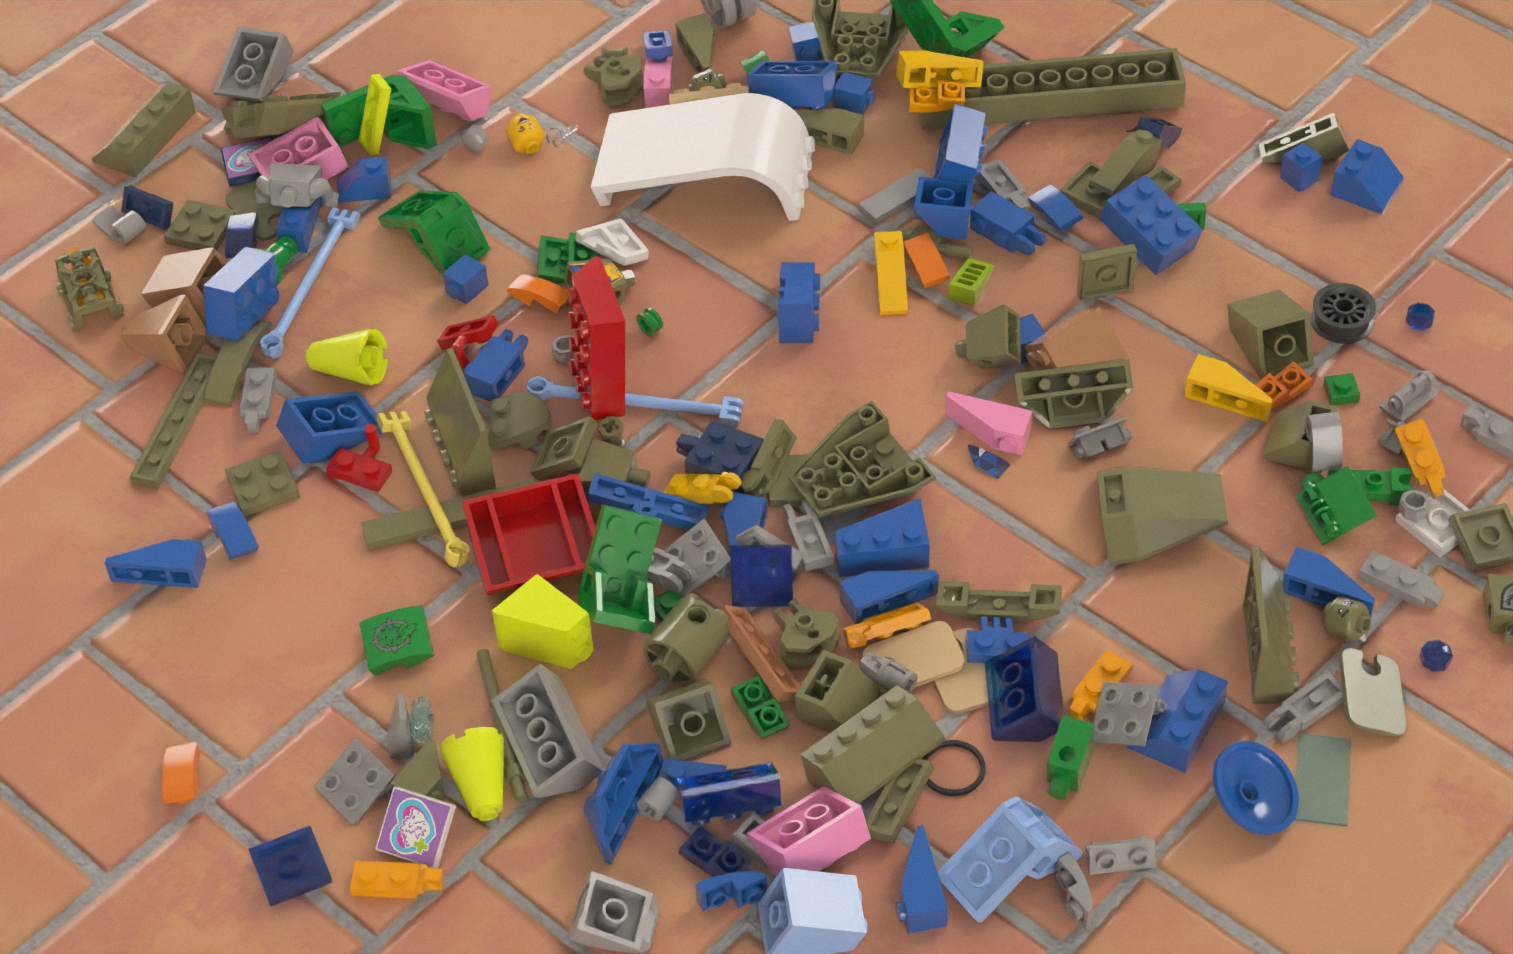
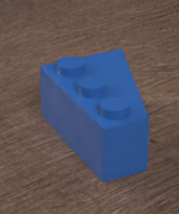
(798, 302)

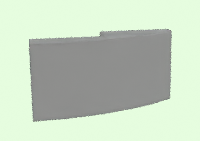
(1079, 898)

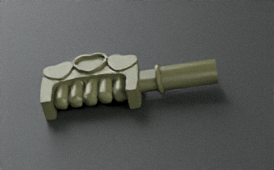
(947, 249)

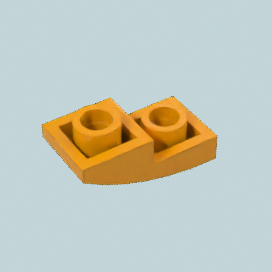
(936, 99)

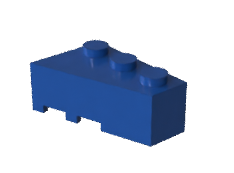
(884, 542)

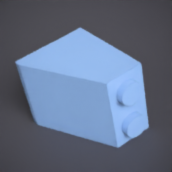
(811, 913)

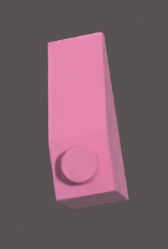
(658, 82)
(994, 423)

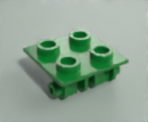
(1335, 505)

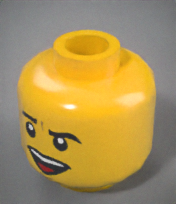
(525, 133)

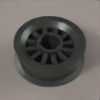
(1343, 313)

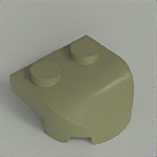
(517, 420)

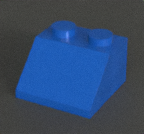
(1366, 177)

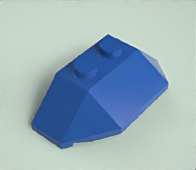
(618, 789)

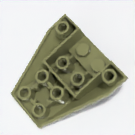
(857, 41)
(274, 116)
(858, 466)
(1156, 509)

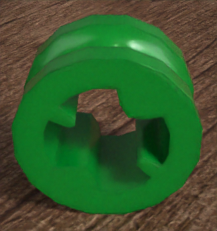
(649, 321)

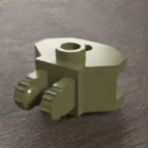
(615, 76)
(804, 633)

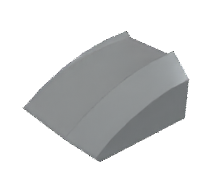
(614, 915)

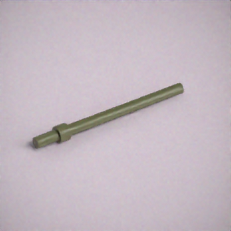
(513, 771)

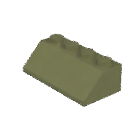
(147, 130)
(872, 746)

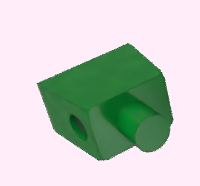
(1069, 756)

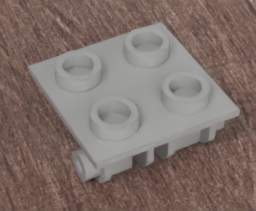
(703, 553)
(1126, 713)
(355, 781)

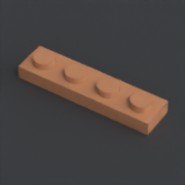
(761, 654)

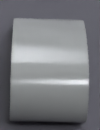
(119, 227)
(1326, 437)
(657, 799)

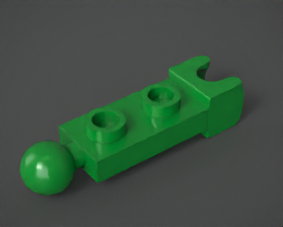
(1376, 484)

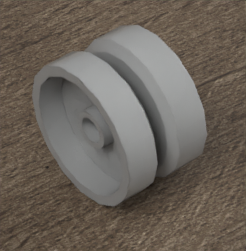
(725, 12)

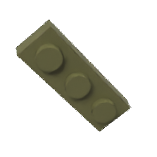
(898, 801)

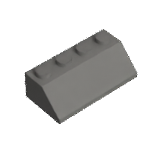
(547, 734)

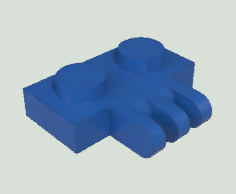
(991, 640)

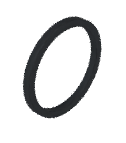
(957, 792)

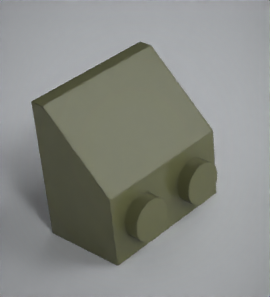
(689, 720)

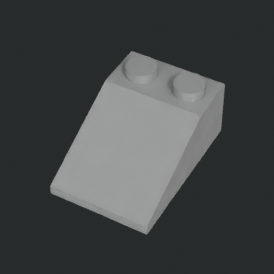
(253, 64)

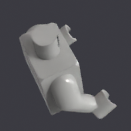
(294, 186)

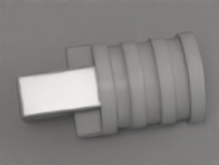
(888, 672)

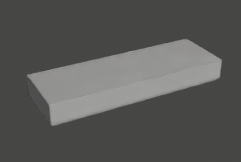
(892, 198)

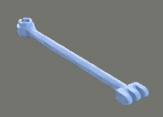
(272, 343)
(728, 412)

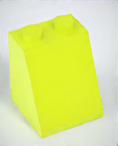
(543, 625)

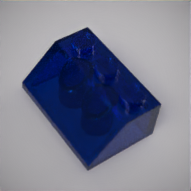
(1024, 692)
(729, 793)

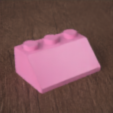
(449, 89)
(811, 832)

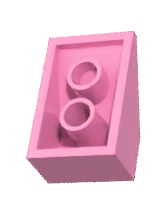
(302, 146)

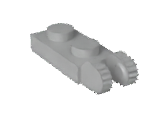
(808, 537)
(664, 566)
(1306, 706)

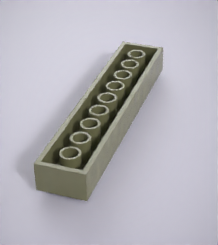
(1073, 87)

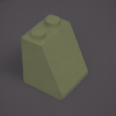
(1272, 332)

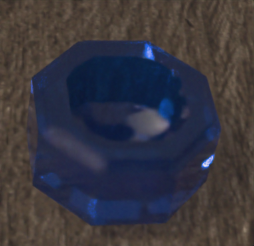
(1420, 316)
(1436, 655)

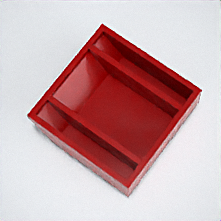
(597, 342)
(530, 532)

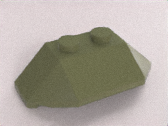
(1074, 393)

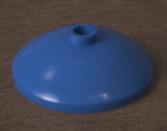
(1255, 788)

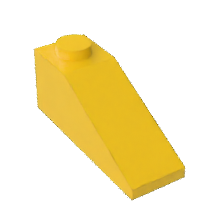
(927, 68)
(890, 272)
(1224, 387)

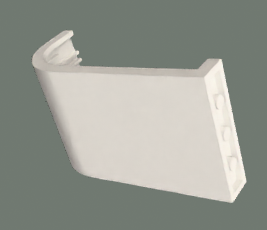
(707, 140)

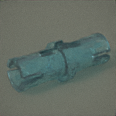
(421, 719)

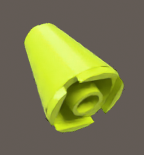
(351, 356)
(477, 769)

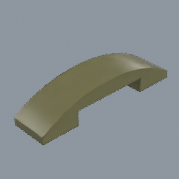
(230, 364)
(960, 601)

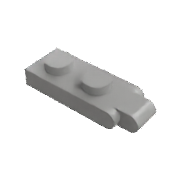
(1401, 580)

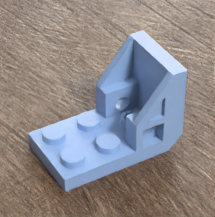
(1002, 851)

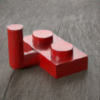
(467, 332)
(361, 469)

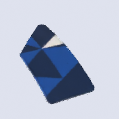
(988, 461)

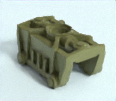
(71, 289)

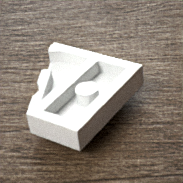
(614, 241)

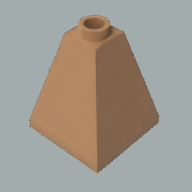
(167, 334)

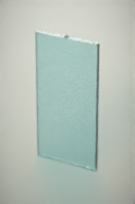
(1323, 779)

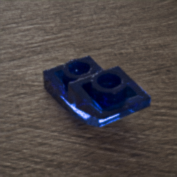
(240, 233)
(712, 855)

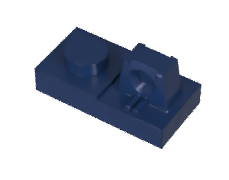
(150, 207)

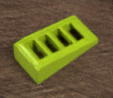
(972, 290)

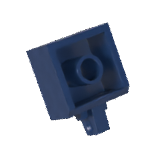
(719, 451)

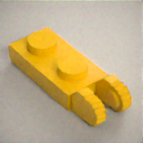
(704, 487)

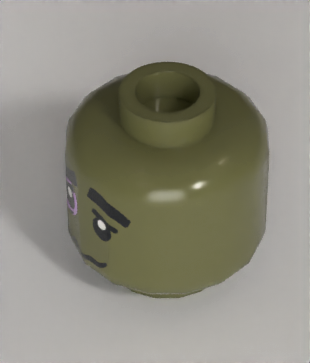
(707, 78)
(1346, 618)

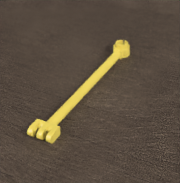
(455, 550)

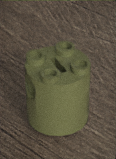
(686, 640)

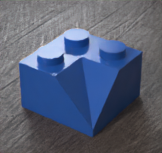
(944, 205)

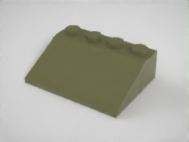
(459, 429)
(1268, 633)

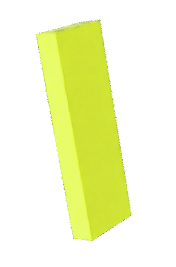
(374, 114)

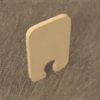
(927, 651)
(966, 688)

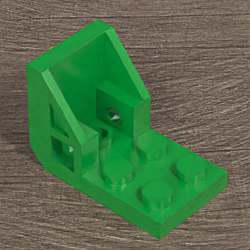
(935, 33)
(406, 121)
(439, 226)
(616, 570)

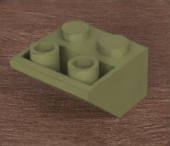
(1288, 436)
(833, 692)

